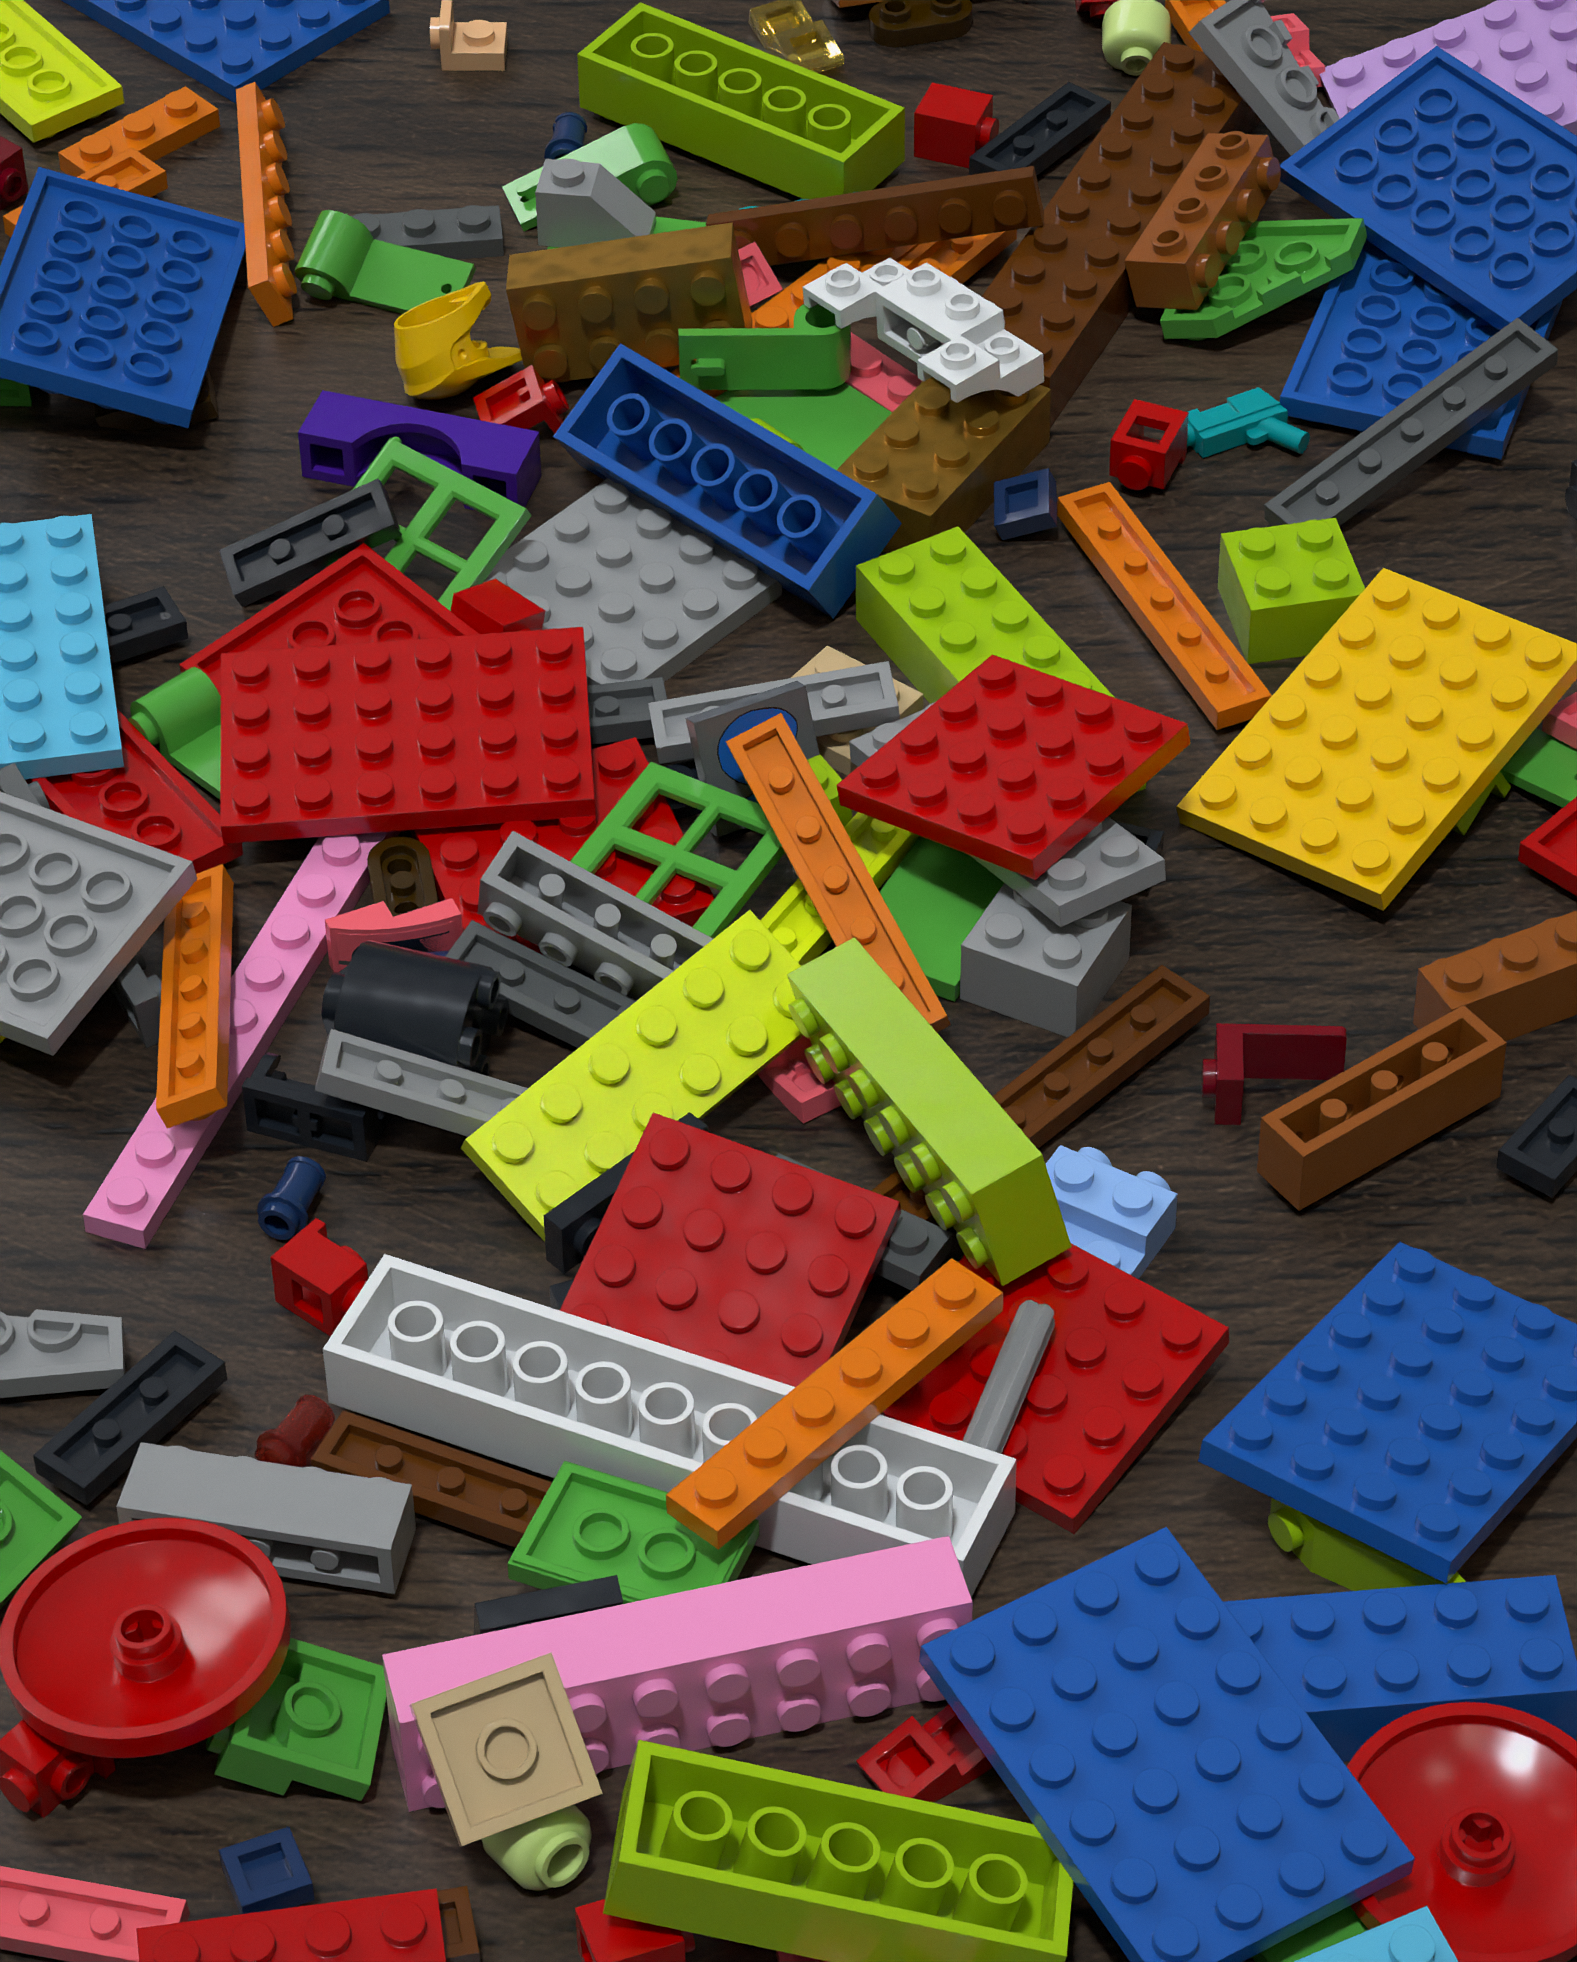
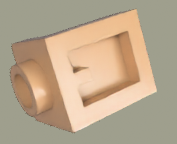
(470, 44)

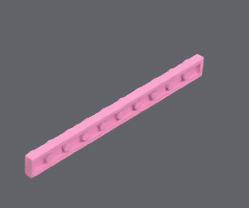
(261, 998)

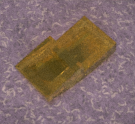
(792, 35)

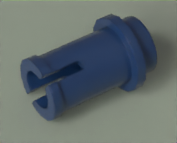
(567, 135)
(286, 1208)

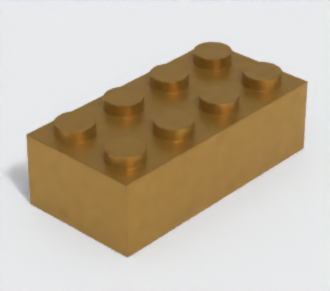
(635, 291)
(941, 457)

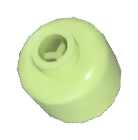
(1134, 33)
(543, 1850)

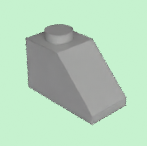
(587, 205)

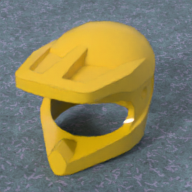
(436, 345)

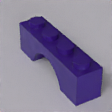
(349, 431)

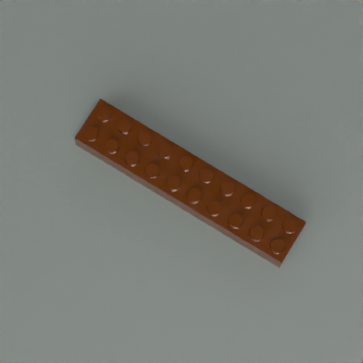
(1069, 278)

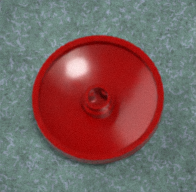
(144, 1637)
(1491, 1826)

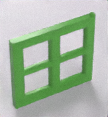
(448, 488)
(715, 803)

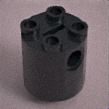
(418, 1004)

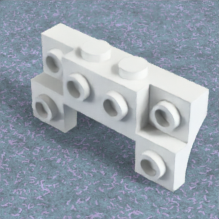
(934, 323)

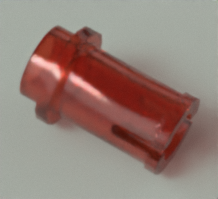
(296, 1433)

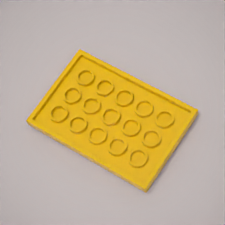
(1382, 738)

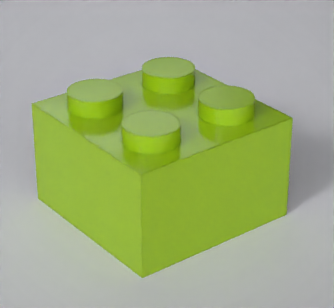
(1286, 586)

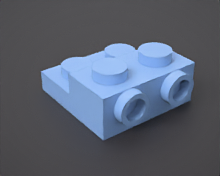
(1111, 1211)

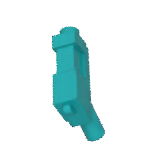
(1243, 419)

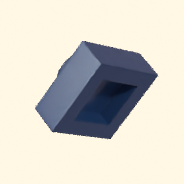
(1025, 504)
(267, 1873)

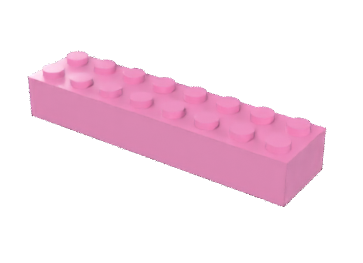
(712, 1658)

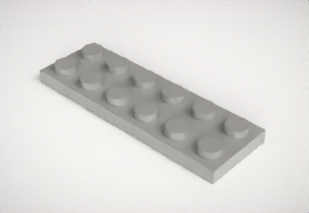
(1089, 877)

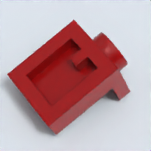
(523, 401)

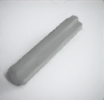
(1011, 1376)

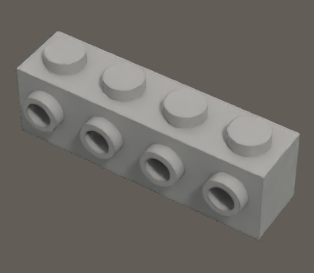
(583, 919)
(301, 1518)

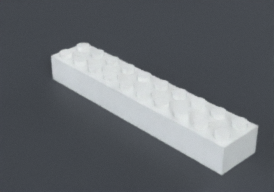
(571, 1390)

